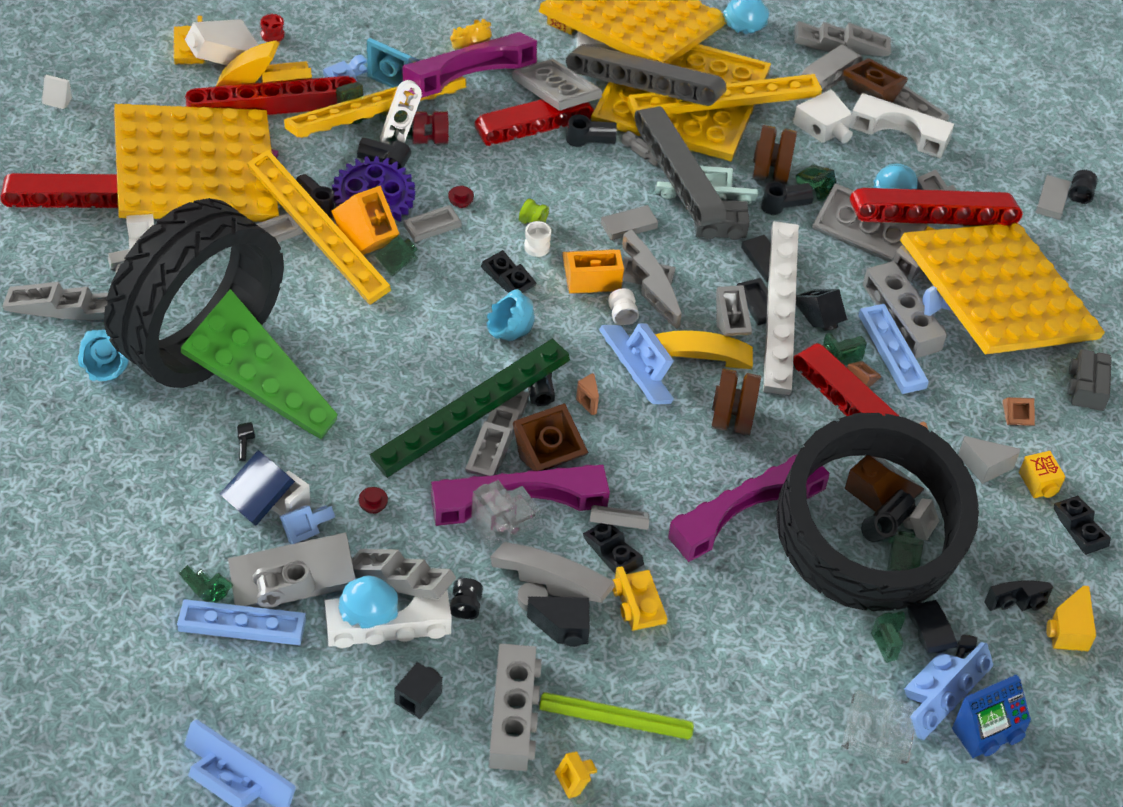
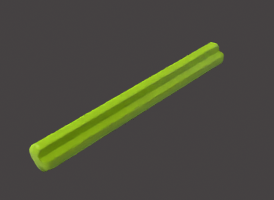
(616, 715)

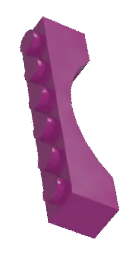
(500, 53)
(570, 486)
(697, 530)

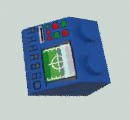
(993, 717)

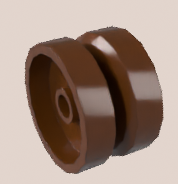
(773, 154)
(735, 401)

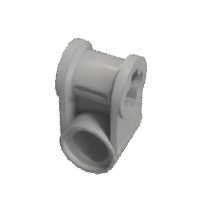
(283, 583)

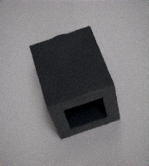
(418, 690)

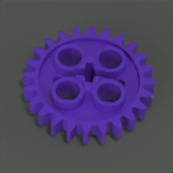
(396, 185)

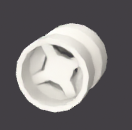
(537, 239)
(623, 307)

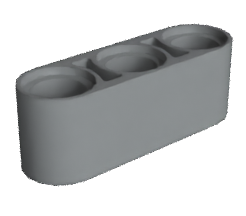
(831, 66)

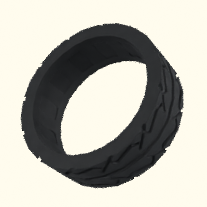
(164, 261)
(922, 455)

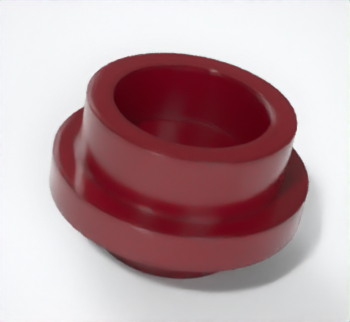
(461, 196)
(373, 500)

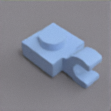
(353, 69)
(303, 522)

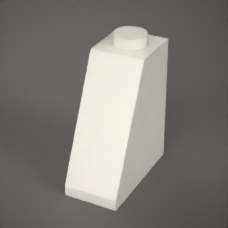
(219, 40)

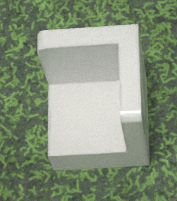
(137, 226)
(295, 497)

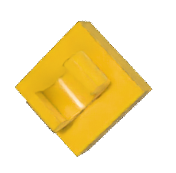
(574, 773)

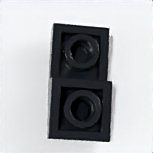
(507, 274)
(1080, 524)
(612, 549)
(1024, 593)
(932, 626)

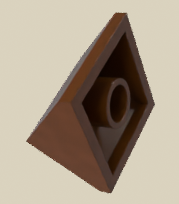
(874, 80)
(548, 438)

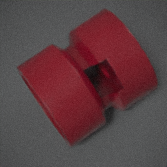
(439, 128)

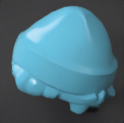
(746, 15)
(896, 177)
(511, 316)
(100, 357)
(368, 602)

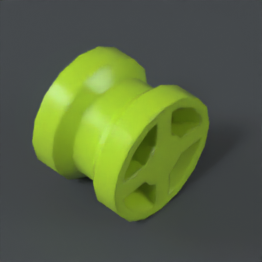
(533, 212)

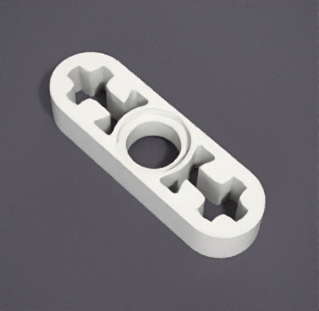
(413, 101)

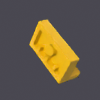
(182, 51)
(286, 72)
(639, 599)

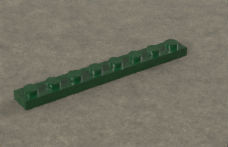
(469, 407)

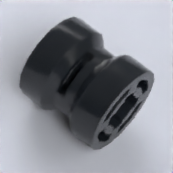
(1083, 186)
(466, 598)

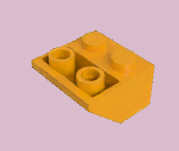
(367, 220)
(593, 270)

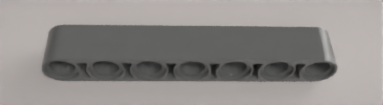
(646, 74)
(680, 166)

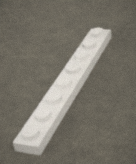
(781, 309)

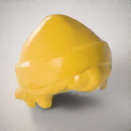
(471, 35)

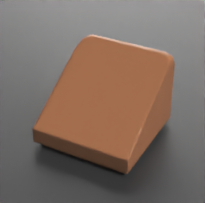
(864, 373)
(588, 394)
(1019, 411)

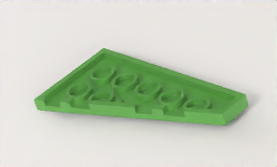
(246, 356)

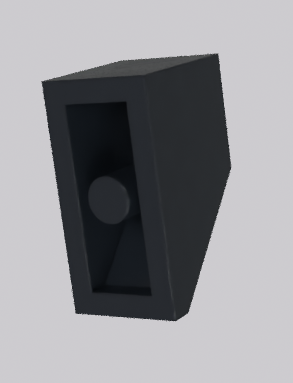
(822, 308)
(561, 618)

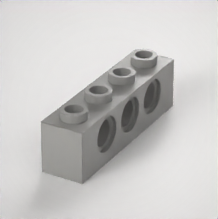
(890, 287)
(505, 750)

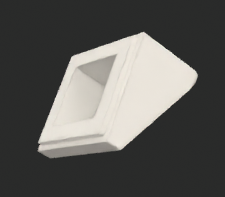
(56, 92)

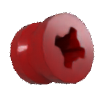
(272, 28)

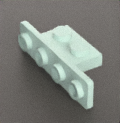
(721, 181)

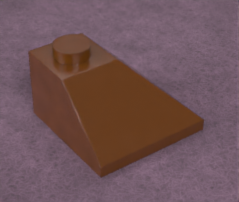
(876, 480)

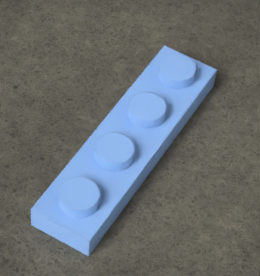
(893, 348)
(241, 622)

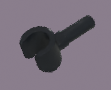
(245, 432)
(966, 645)

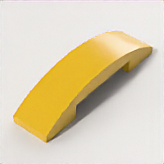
(708, 346)

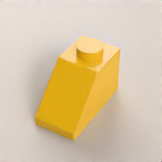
(1073, 623)

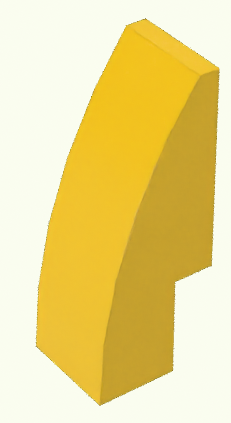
(248, 65)

